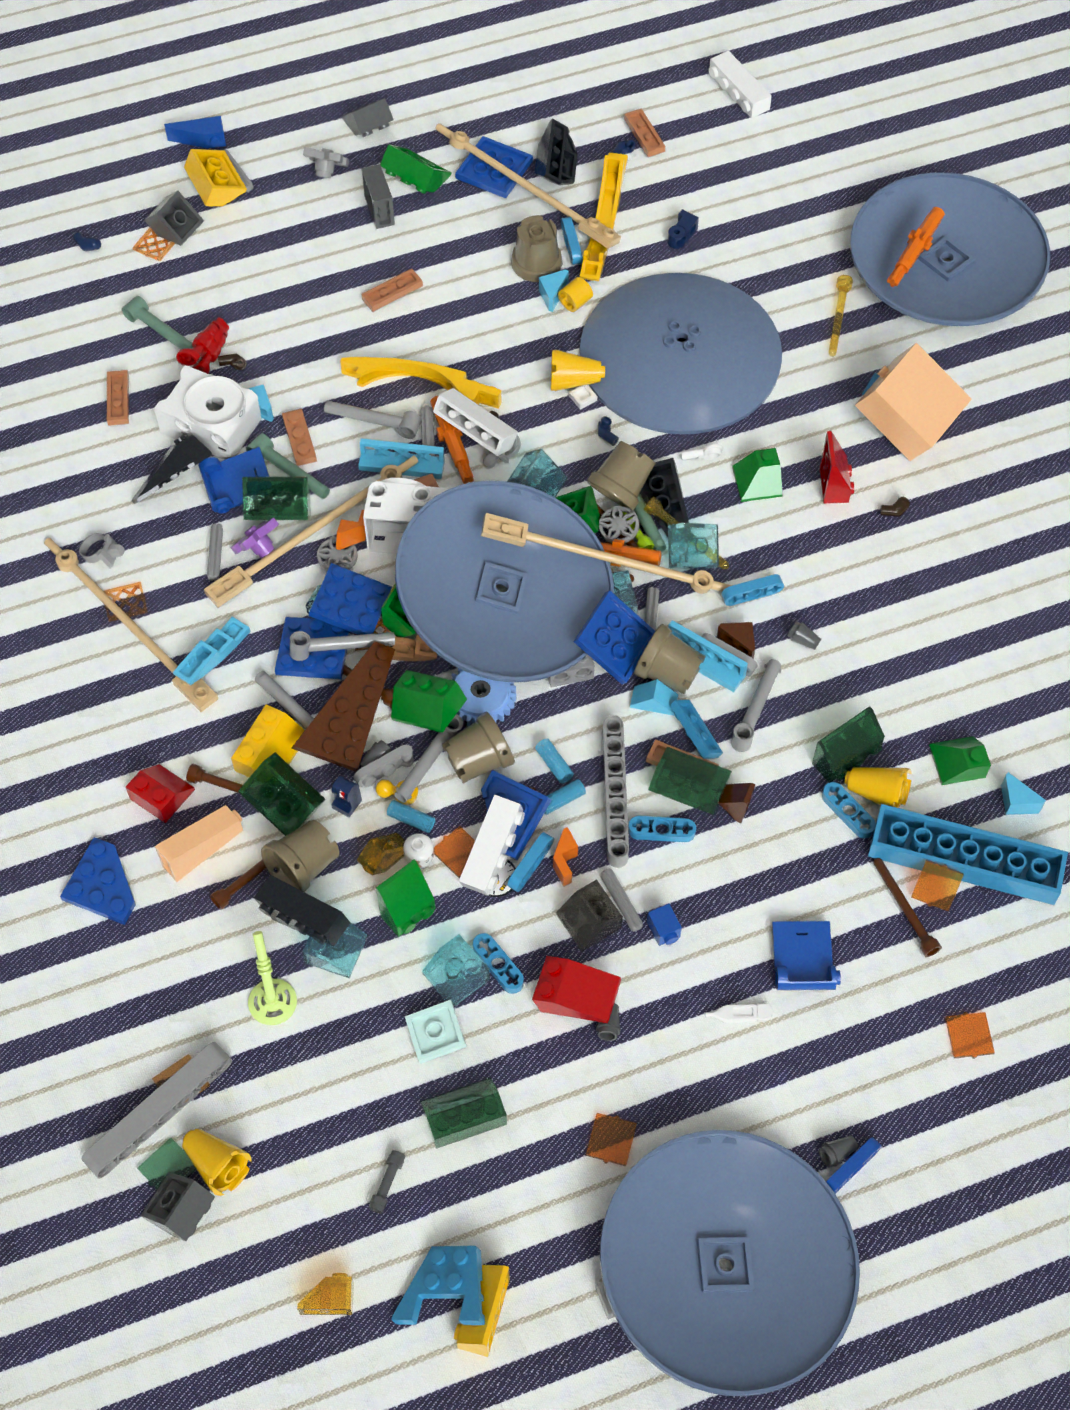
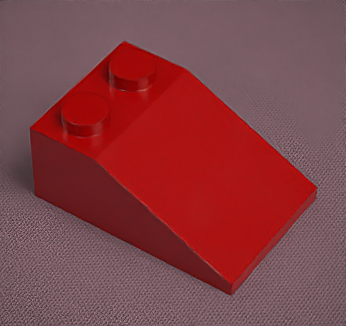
(835, 472)
(575, 990)

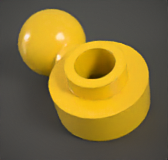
(385, 789)

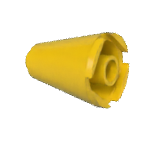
(574, 370)
(880, 785)
(217, 1161)

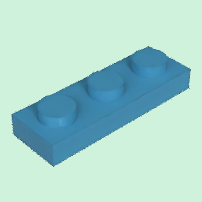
(696, 729)

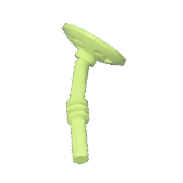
(270, 995)

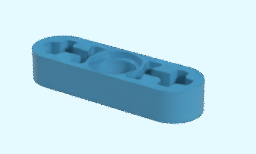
(571, 240)
(752, 590)
(832, 802)
(644, 834)
(530, 862)
(513, 972)

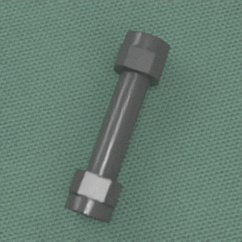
(395, 1161)

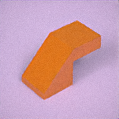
(350, 533)
(566, 850)

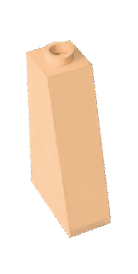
(198, 842)

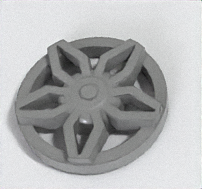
(619, 524)
(336, 556)

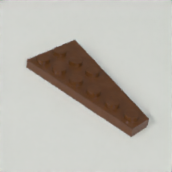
(345, 721)

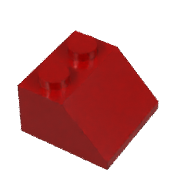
(159, 791)

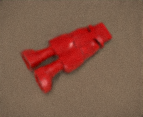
(207, 345)

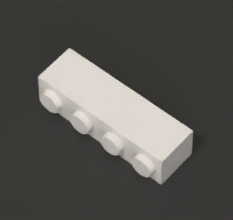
(740, 84)
(475, 421)
(491, 845)

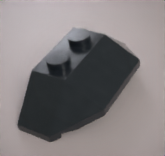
(556, 155)

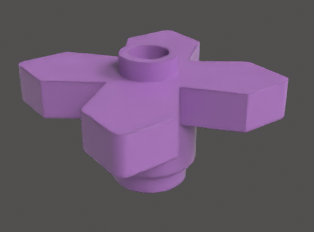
(257, 539)

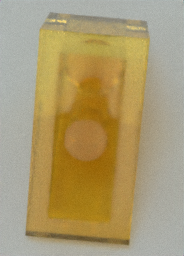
(381, 853)
(329, 1297)

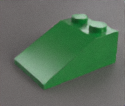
(405, 899)

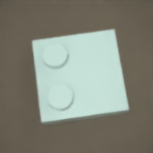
(435, 1031)

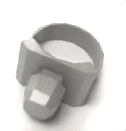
(490, 459)
(106, 554)

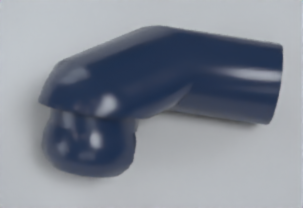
(624, 147)
(87, 244)
(604, 431)

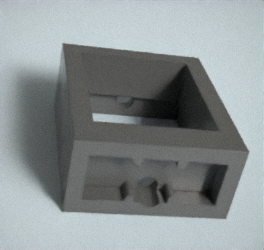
(378, 196)

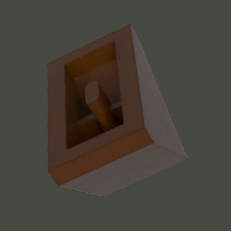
(738, 636)
(737, 799)

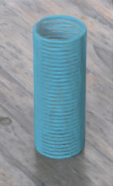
(552, 764)
(570, 792)
(400, 811)

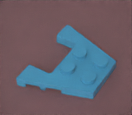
(446, 1274)

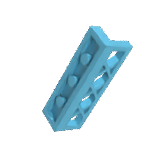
(376, 459)
(717, 668)

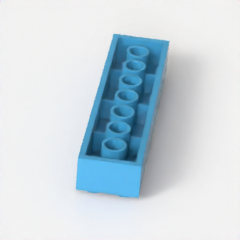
(981, 855)

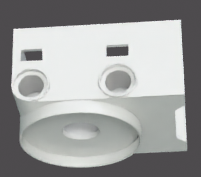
(187, 412)
(390, 509)

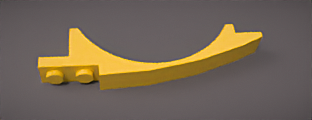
(607, 209)
(373, 368)

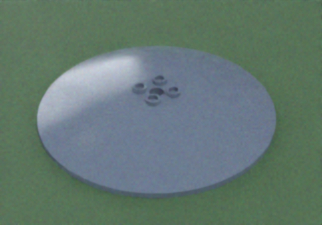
(986, 232)
(687, 385)
(451, 575)
(787, 1249)

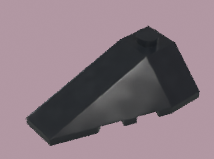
(180, 457)
(666, 487)

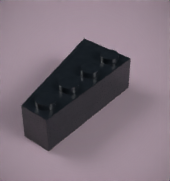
(301, 911)

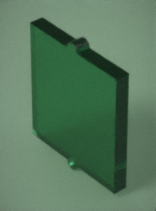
(166, 1159)

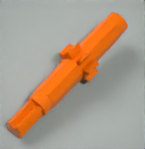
(918, 241)
(451, 436)
(637, 553)

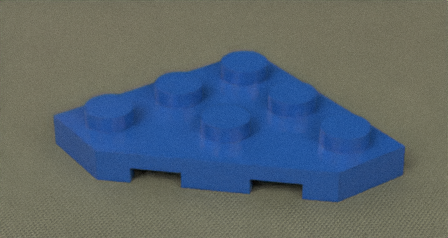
(532, 802)
(100, 884)

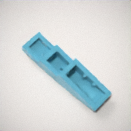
(211, 652)

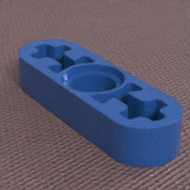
(854, 1164)

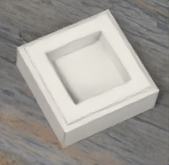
(583, 396)

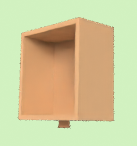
(913, 402)

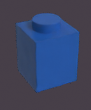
(664, 925)

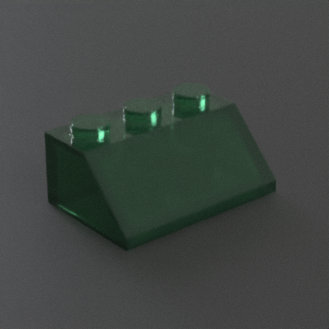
(276, 497)
(848, 745)
(690, 780)
(281, 794)
(464, 1112)

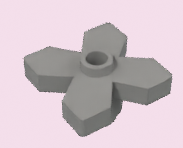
(325, 161)

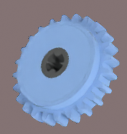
(496, 696)

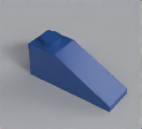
(198, 132)

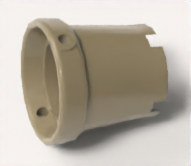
(536, 249)
(622, 475)
(669, 660)
(478, 749)
(300, 855)

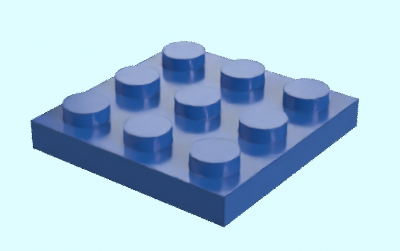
(484, 176)
(349, 600)
(614, 637)
(319, 663)

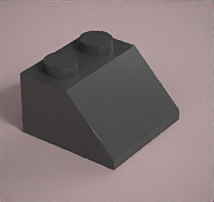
(368, 118)
(174, 219)
(178, 1206)

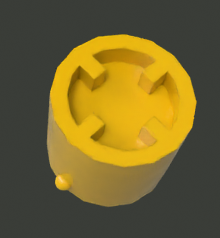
(575, 294)

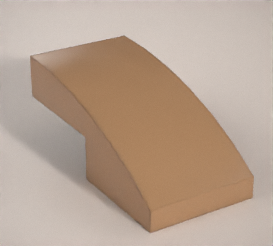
(412, 650)

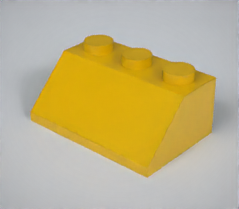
(214, 176)
(269, 734)
(479, 1338)

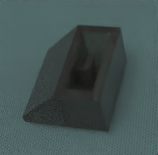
(590, 915)

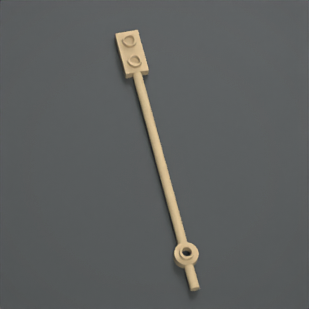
(590, 226)
(517, 534)
(239, 579)
(198, 693)

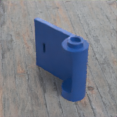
(224, 478)
(804, 956)

